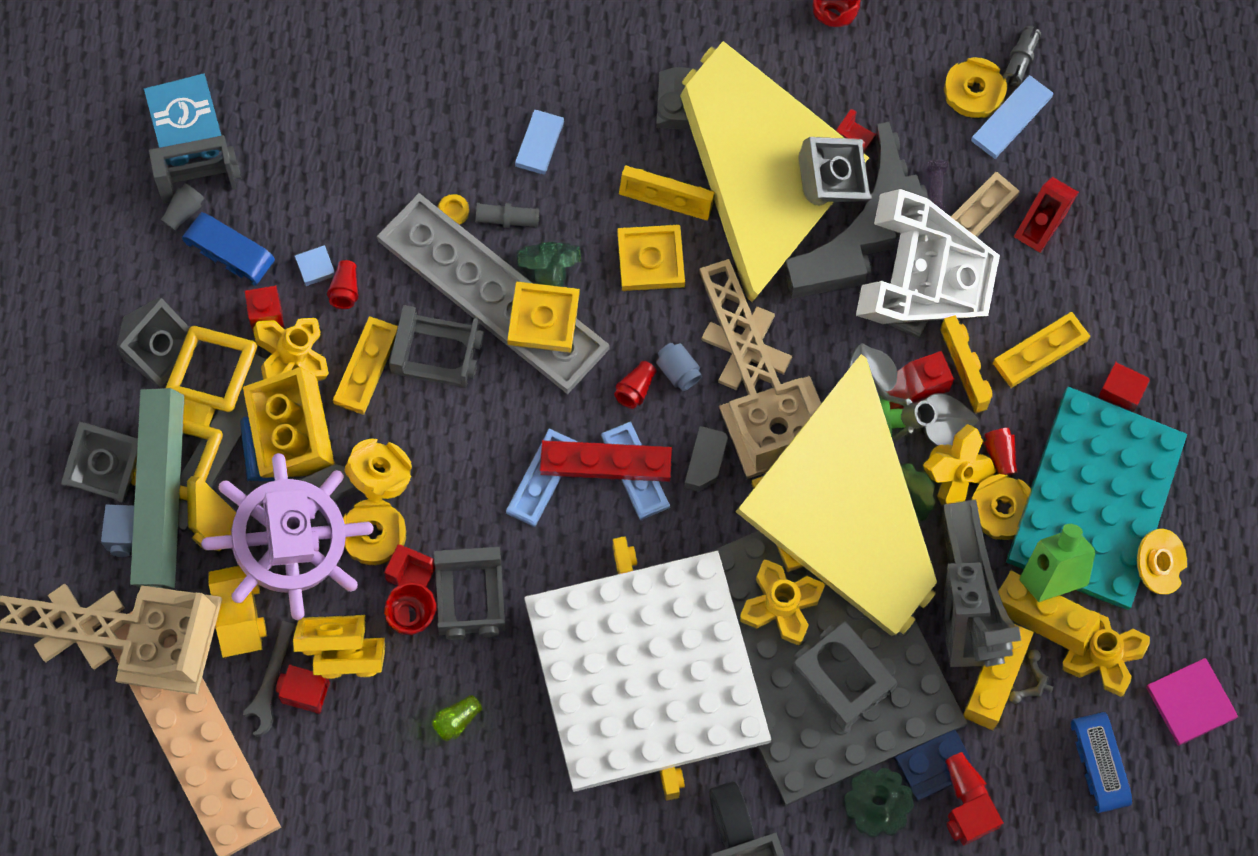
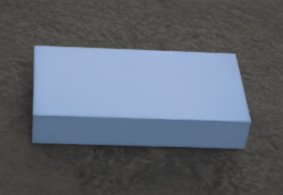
(539, 142)

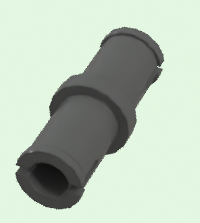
(1022, 55)
(507, 215)

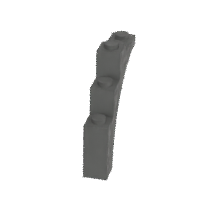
(844, 259)
(965, 543)

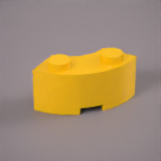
(237, 623)

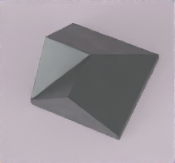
(152, 340)

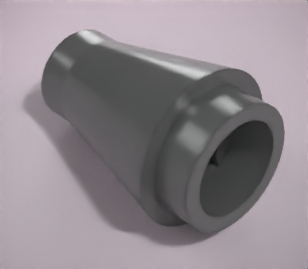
(182, 206)

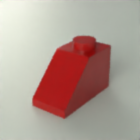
(1046, 214)
(921, 379)

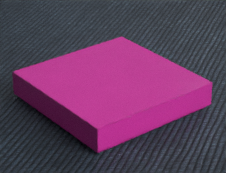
(1192, 701)

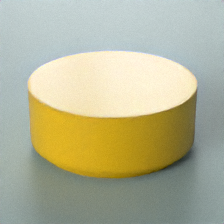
(455, 207)

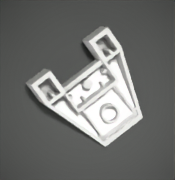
(936, 267)

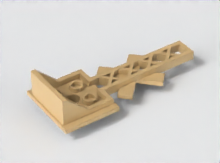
(753, 415)
(143, 656)

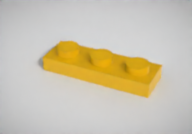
(666, 193)
(1041, 349)
(966, 363)
(366, 365)

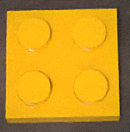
(651, 257)
(543, 317)
(329, 633)
(363, 661)

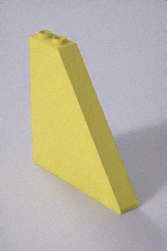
(750, 153)
(846, 508)

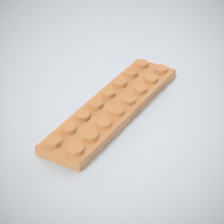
(206, 762)

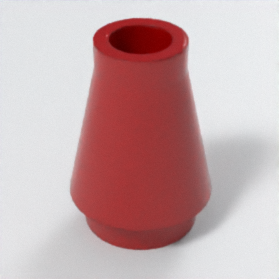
(343, 288)
(634, 387)
(1001, 449)
(965, 779)

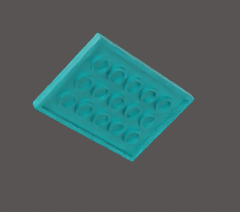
(1108, 478)

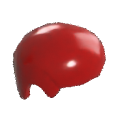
(847, 8)
(397, 608)

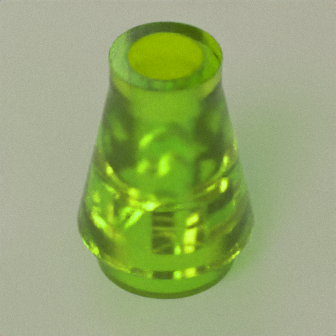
(455, 718)

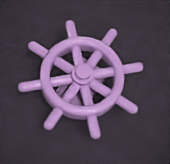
(288, 534)

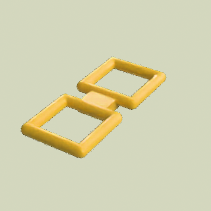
(200, 406)

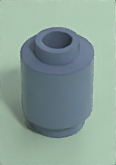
(679, 366)

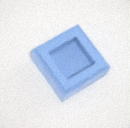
(315, 265)

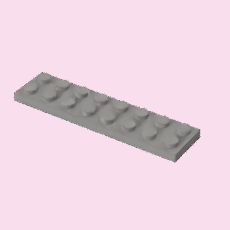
(480, 285)

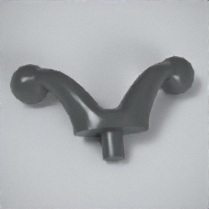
(1016, 696)

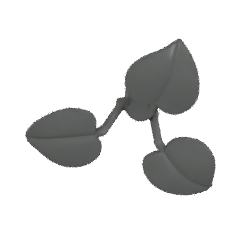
(938, 413)

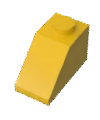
(207, 511)

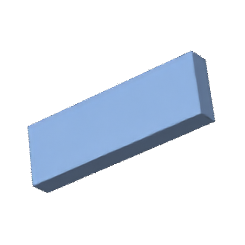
(1012, 117)
(534, 488)
(645, 495)

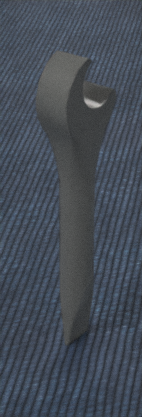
(262, 703)

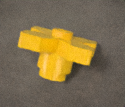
(290, 347)
(958, 465)
(788, 616)
(1107, 654)

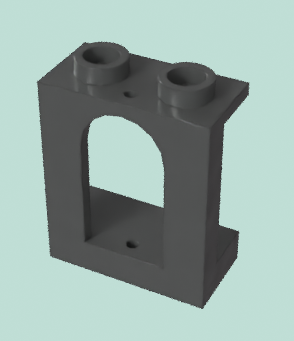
(166, 176)
(412, 323)
(469, 559)
(963, 598)
(846, 711)

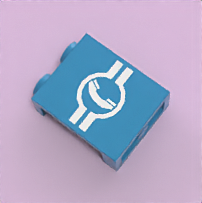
(183, 114)

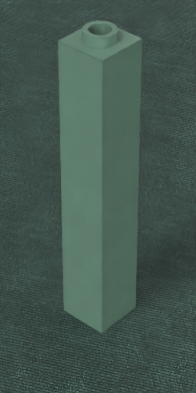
(157, 488)

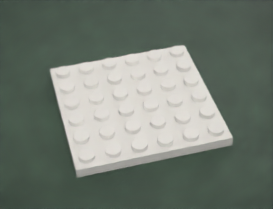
(646, 671)

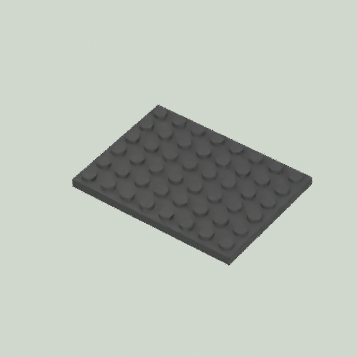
(806, 743)

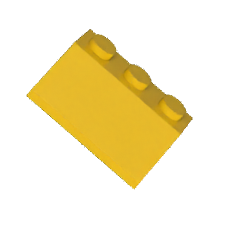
(288, 420)

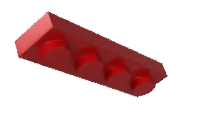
(605, 461)

